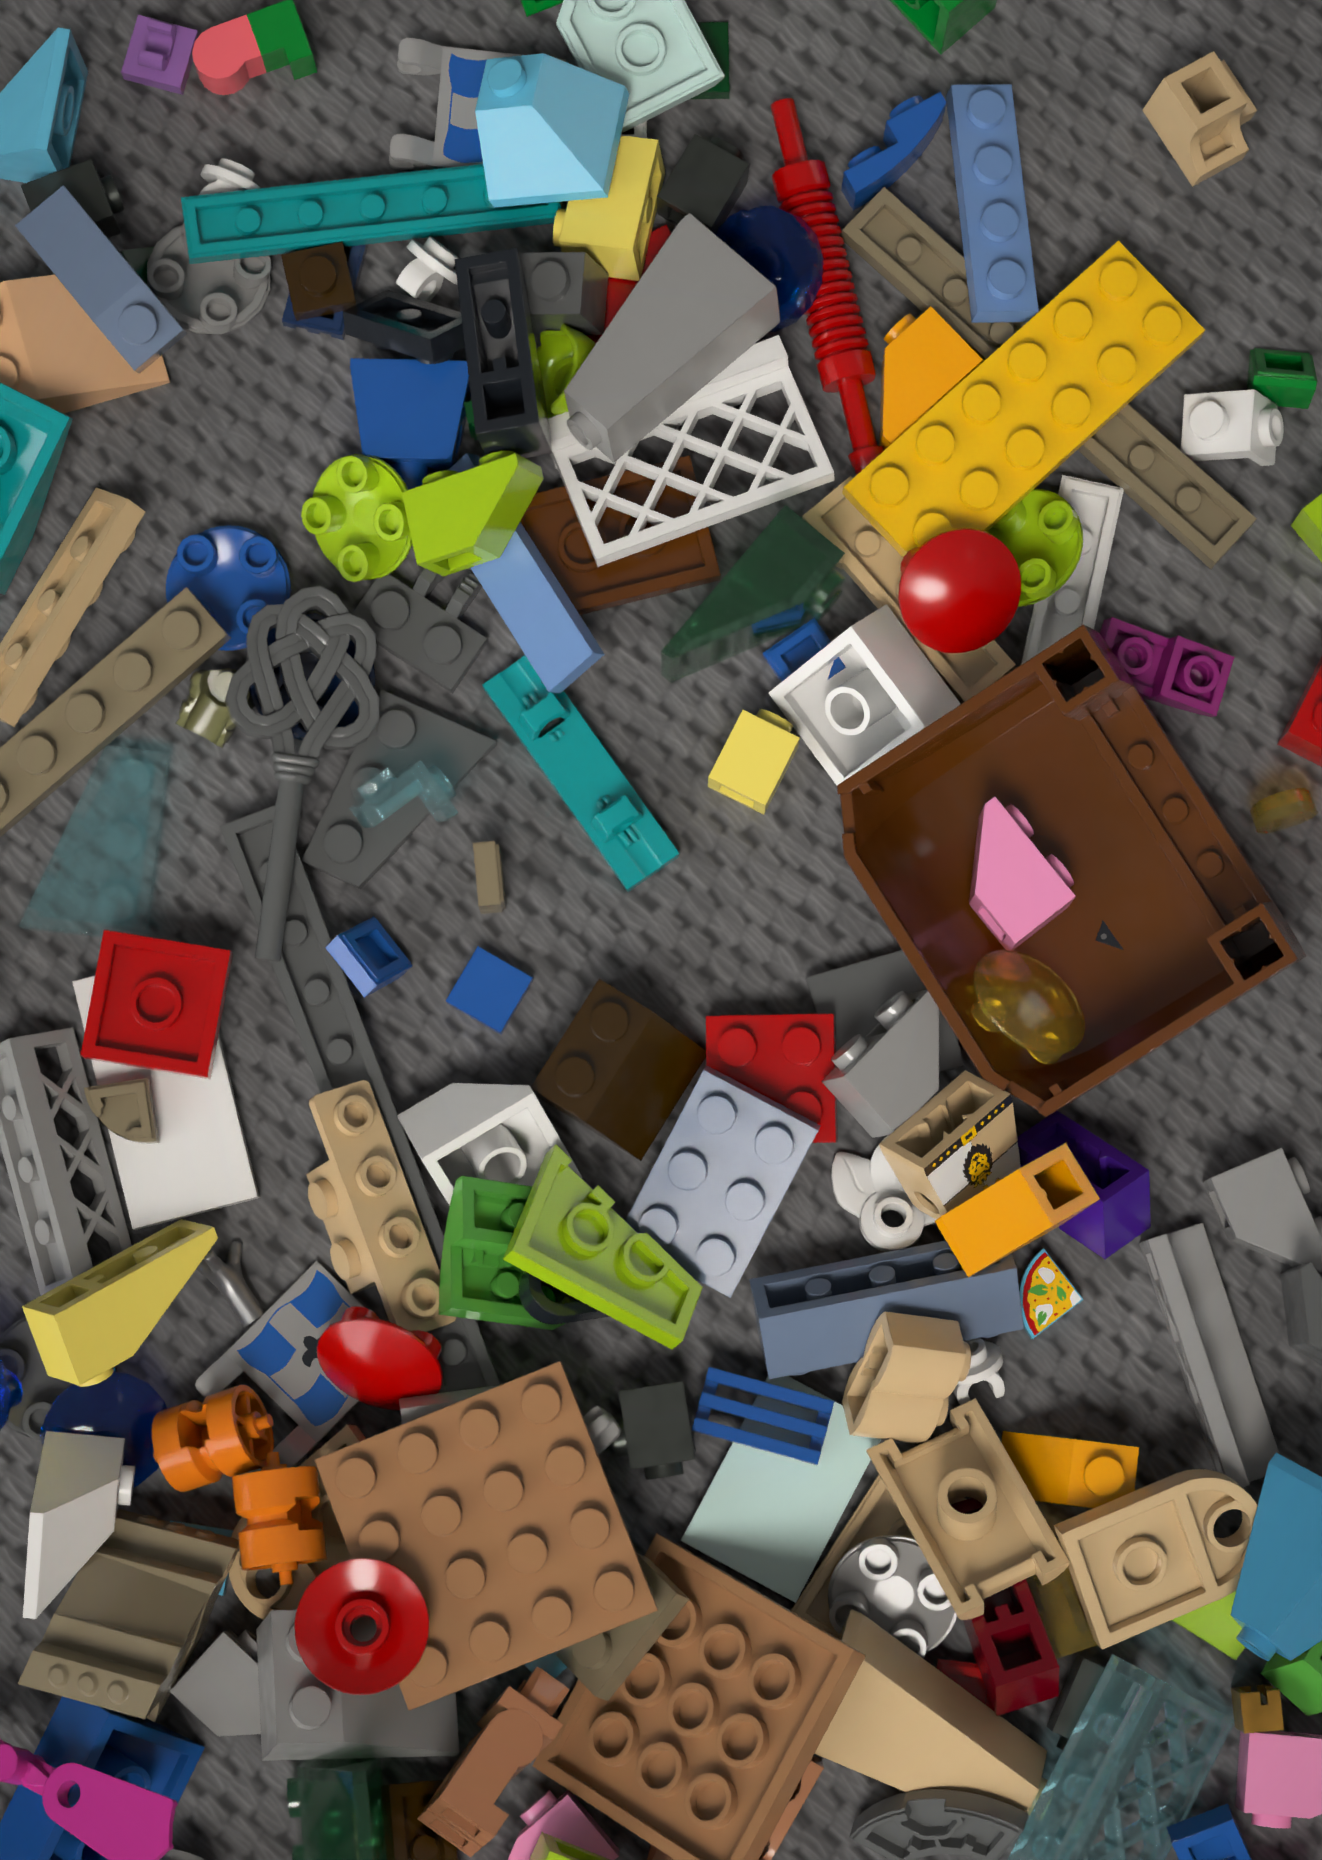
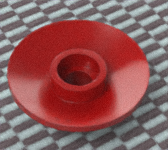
(340, 1598)

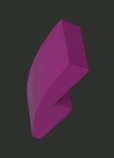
(1170, 669)

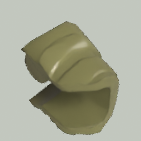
(205, 706)

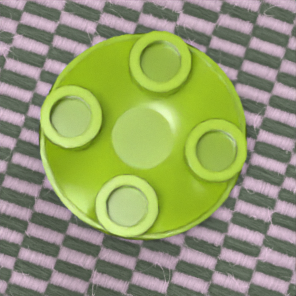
(359, 517)
(1045, 542)

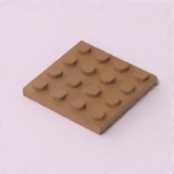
(497, 1526)
(709, 1721)

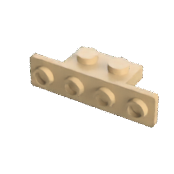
(371, 1210)

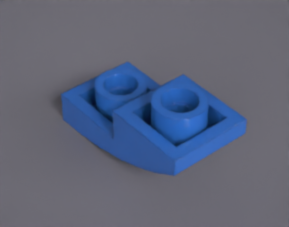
(906, 138)

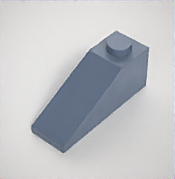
(101, 280)

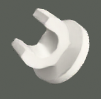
(227, 177)
(426, 273)
(985, 1363)

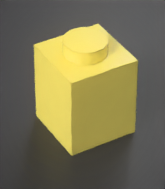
(754, 759)

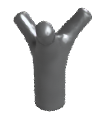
(231, 1284)

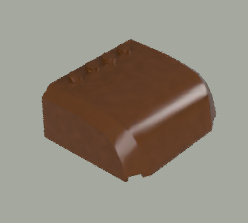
(1125, 819)

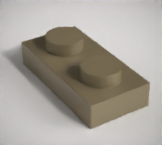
(610, 1657)

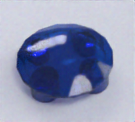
(113, 1408)

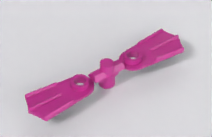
(111, 1813)

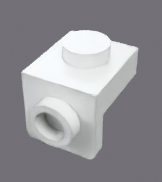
(1231, 426)

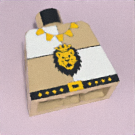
(955, 1145)

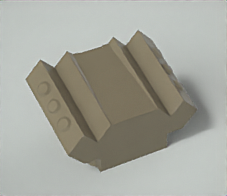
(132, 1616)

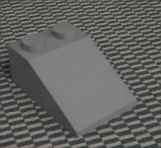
(313, 1721)

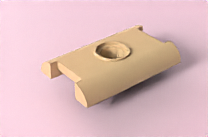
(978, 1550)

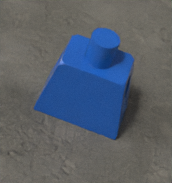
(411, 413)

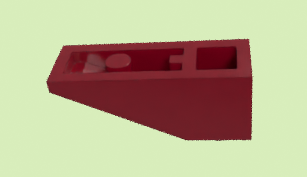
(1012, 1645)

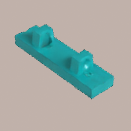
(582, 774)

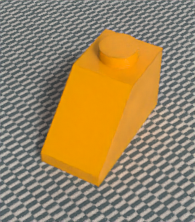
(918, 369)
(1072, 1469)

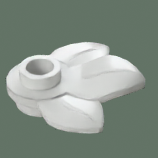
(870, 1189)

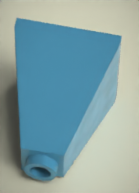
(1282, 1568)

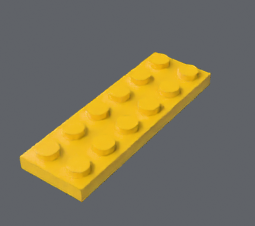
(1027, 405)

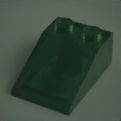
(766, 594)
(338, 1809)

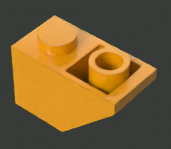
(1017, 1210)

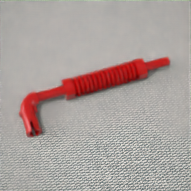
(834, 316)

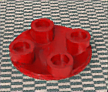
(959, 590)
(379, 1359)

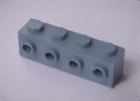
(827, 1311)

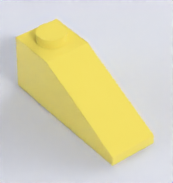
(116, 1304)

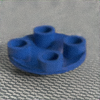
(231, 575)

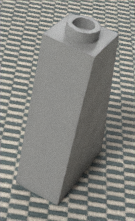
(669, 339)

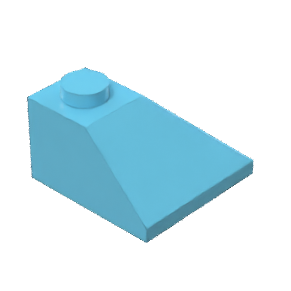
(42, 110)
(547, 130)

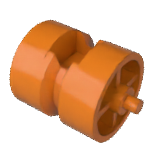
(212, 1438)
(279, 1518)

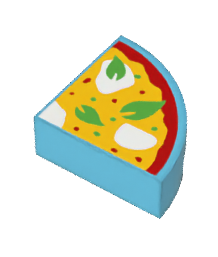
(1044, 1294)

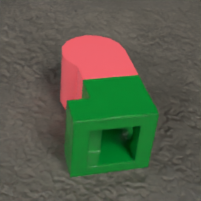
(252, 46)

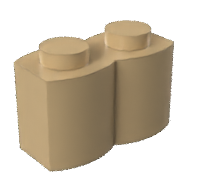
(905, 1377)

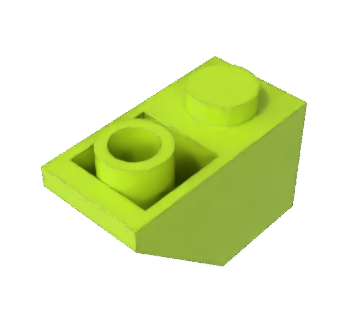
(470, 514)

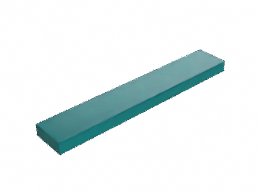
(348, 212)

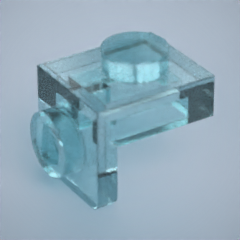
(389, 792)

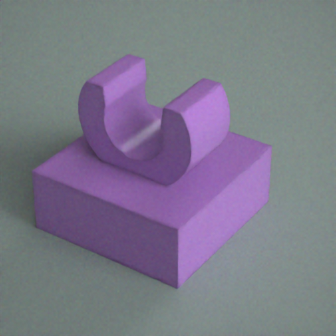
(159, 54)

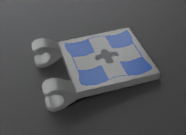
(456, 122)
(284, 1363)

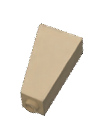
(925, 1730)

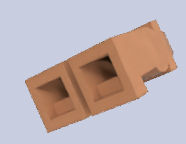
(511, 1737)

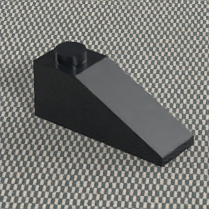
(502, 355)

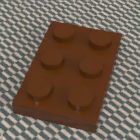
(640, 576)

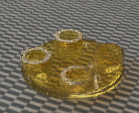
(1027, 1004)

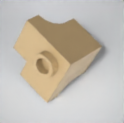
(1201, 117)

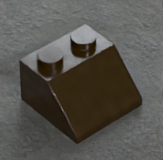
(619, 1070)

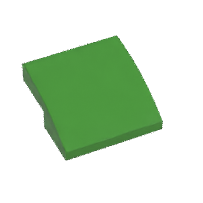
(472, 1271)

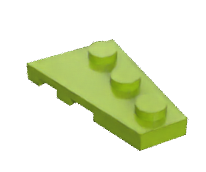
(594, 1255)

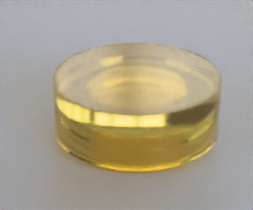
(1283, 810)

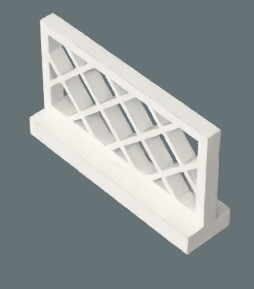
(750, 376)

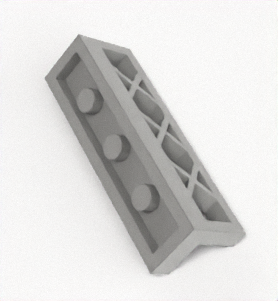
(37, 1155)
(1210, 1353)

